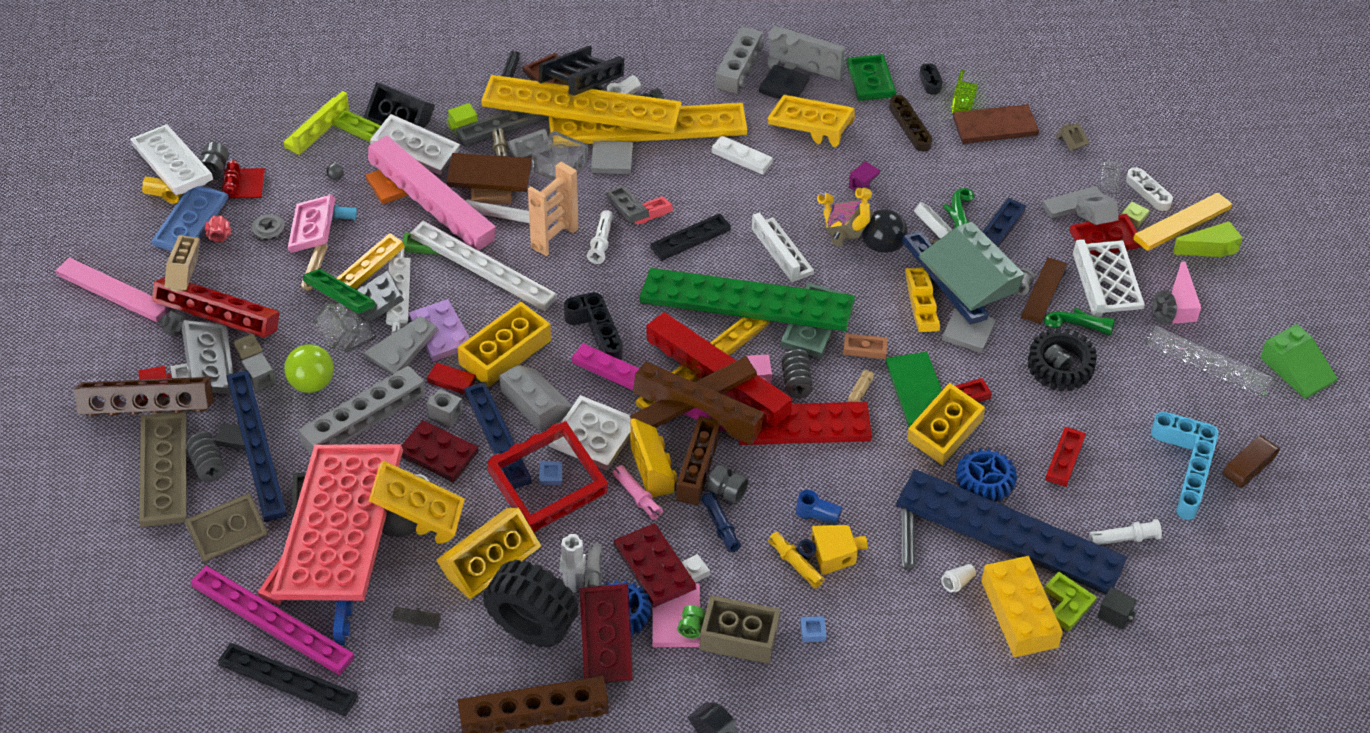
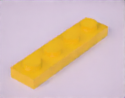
(371, 261)

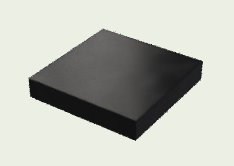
(782, 82)

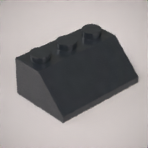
(389, 100)

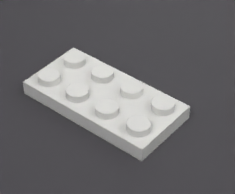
(425, 146)

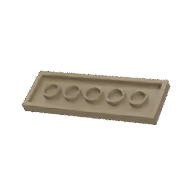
(163, 469)

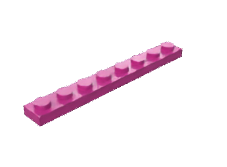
(616, 371)
(272, 620)

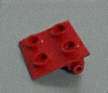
(243, 181)

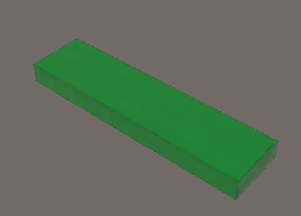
(338, 291)

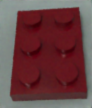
(438, 451)

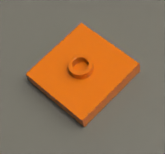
(384, 187)

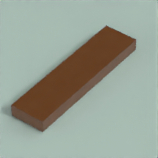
(1044, 290)

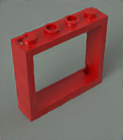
(563, 506)

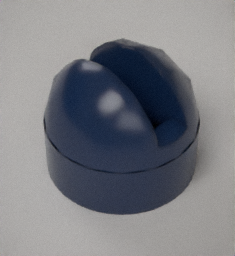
(808, 547)

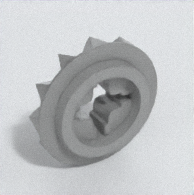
(267, 221)

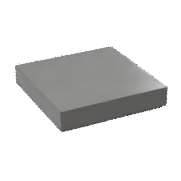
(612, 157)
(966, 335)

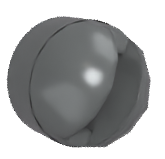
(334, 170)

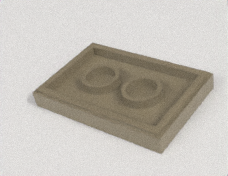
(226, 527)

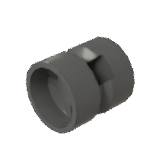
(214, 158)
(729, 484)

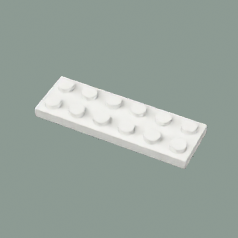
(171, 159)

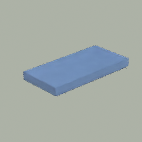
(190, 216)

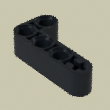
(593, 309)

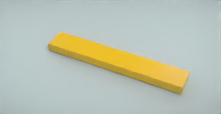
(1182, 221)

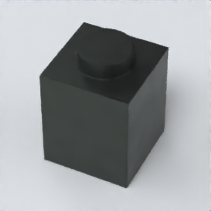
(1117, 609)

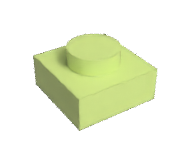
(1136, 213)

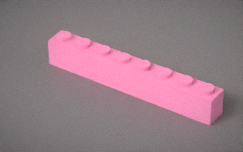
(431, 193)

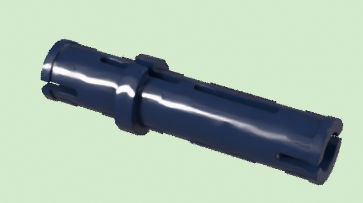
(724, 529)

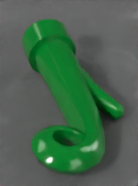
(957, 212)
(1080, 318)

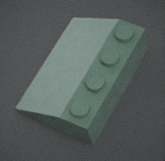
(972, 266)

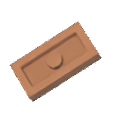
(865, 346)

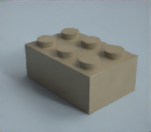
(739, 629)

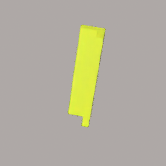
(317, 124)

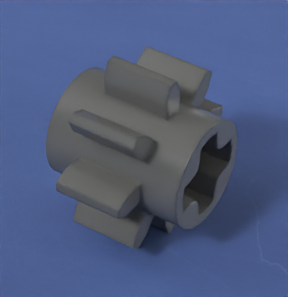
(172, 323)

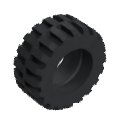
(530, 603)

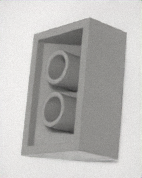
(534, 396)

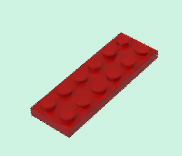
(819, 425)

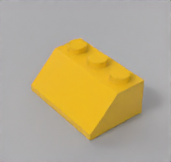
(651, 459)

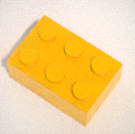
(946, 423)

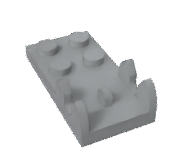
(805, 53)

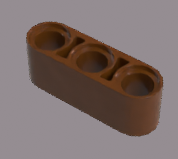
(1251, 461)

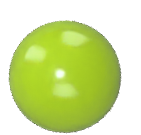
(309, 368)

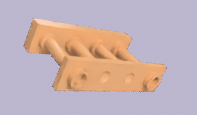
(566, 211)

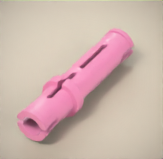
(642, 498)

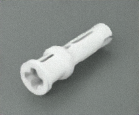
(599, 243)
(1134, 532)

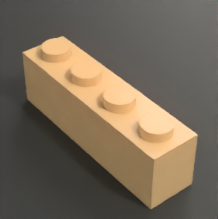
(181, 263)

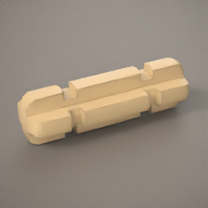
(861, 386)

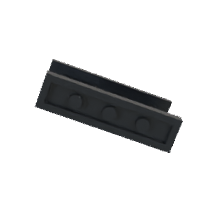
(588, 76)

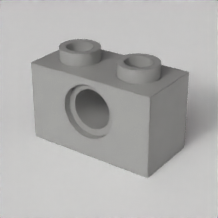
(1097, 208)

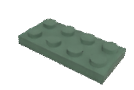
(808, 338)

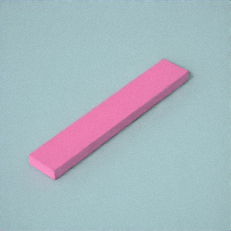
(111, 289)

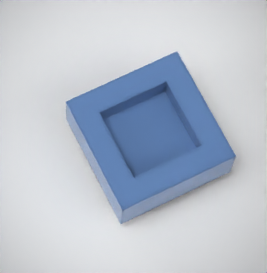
(550, 473)
(813, 629)

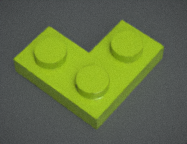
(1073, 598)

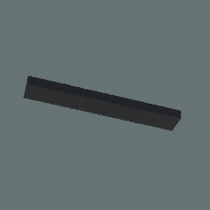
(288, 679)

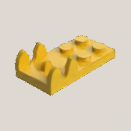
(813, 117)
(417, 501)

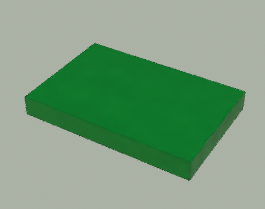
(870, 77)

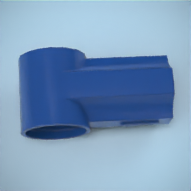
(811, 506)

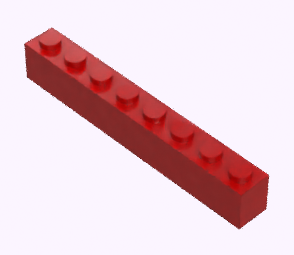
(705, 358)

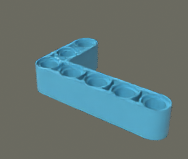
(1199, 438)

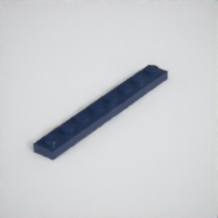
(256, 446)

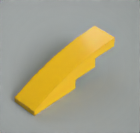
(922, 299)

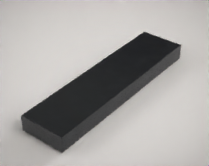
(690, 237)

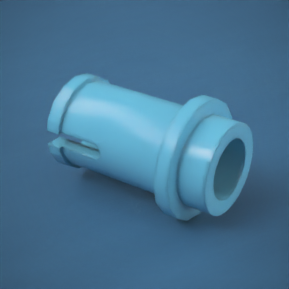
(344, 213)

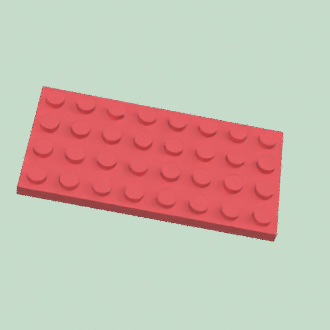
(335, 525)

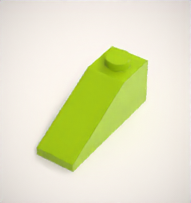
(1210, 242)

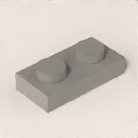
(527, 144)

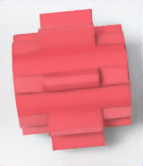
(217, 229)

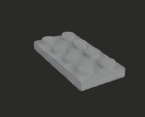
(208, 353)

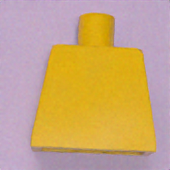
(836, 547)

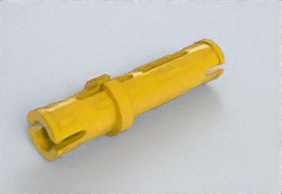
(801, 565)

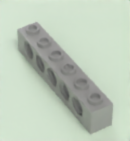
(364, 410)

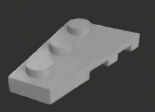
(402, 346)

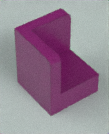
(862, 176)

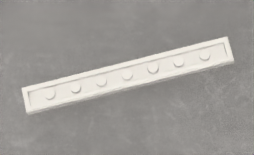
(484, 265)

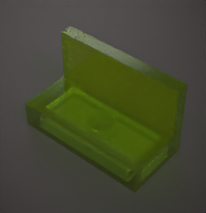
(963, 95)

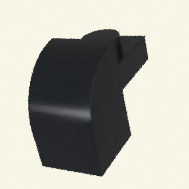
(712, 719)

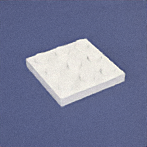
(599, 429)

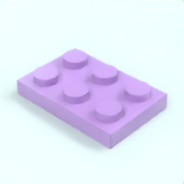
(450, 329)

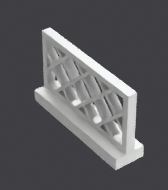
(1089, 276)

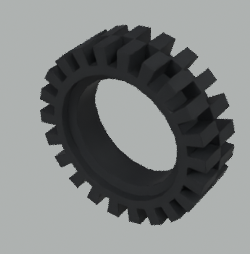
(1057, 377)

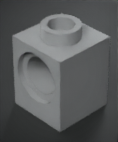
(259, 371)
(444, 407)

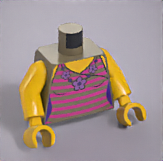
(846, 219)

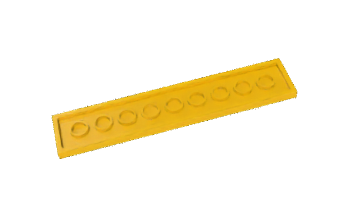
(589, 106)
(693, 122)

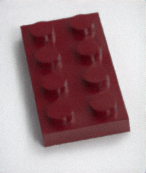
(654, 564)
(606, 633)

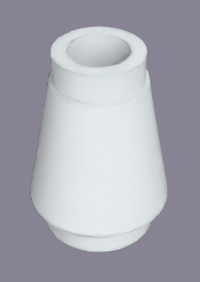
(957, 578)

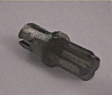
(416, 617)

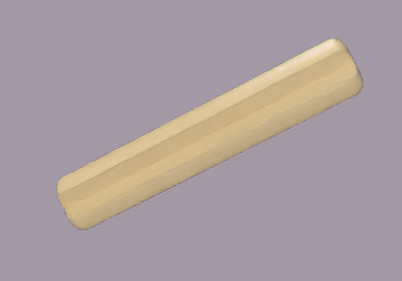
(315, 263)

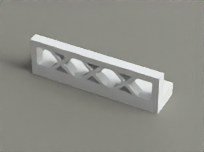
(780, 252)

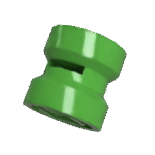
(691, 623)

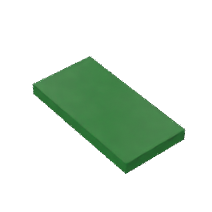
(914, 383)

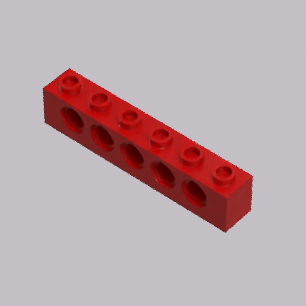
(218, 308)

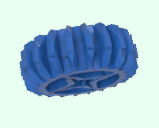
(986, 474)
(641, 601)

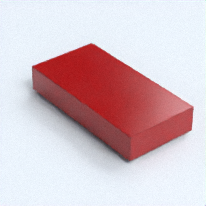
(450, 378)

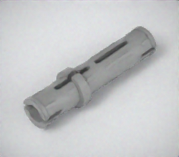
(593, 572)

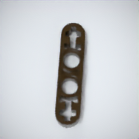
(913, 122)

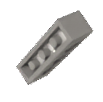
(739, 60)

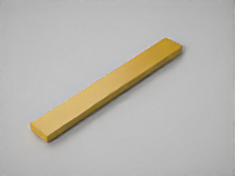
(727, 342)

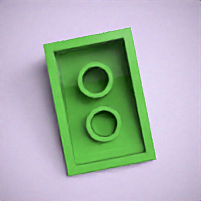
(1298, 361)

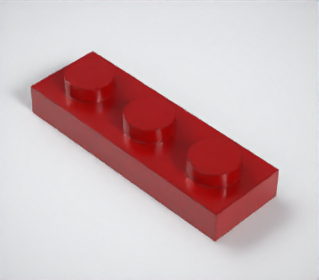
(1065, 456)

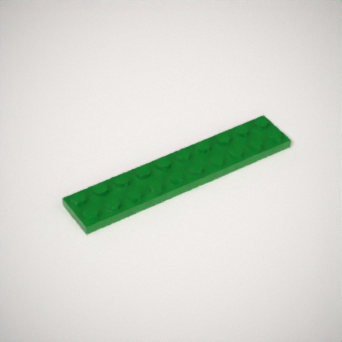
(748, 299)

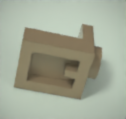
(1073, 136)
(247, 347)

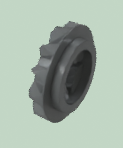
(1168, 312)

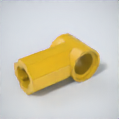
(157, 187)

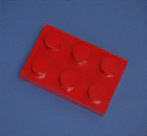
(1112, 231)

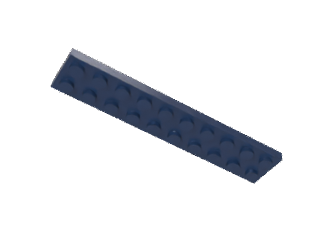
(1011, 531)

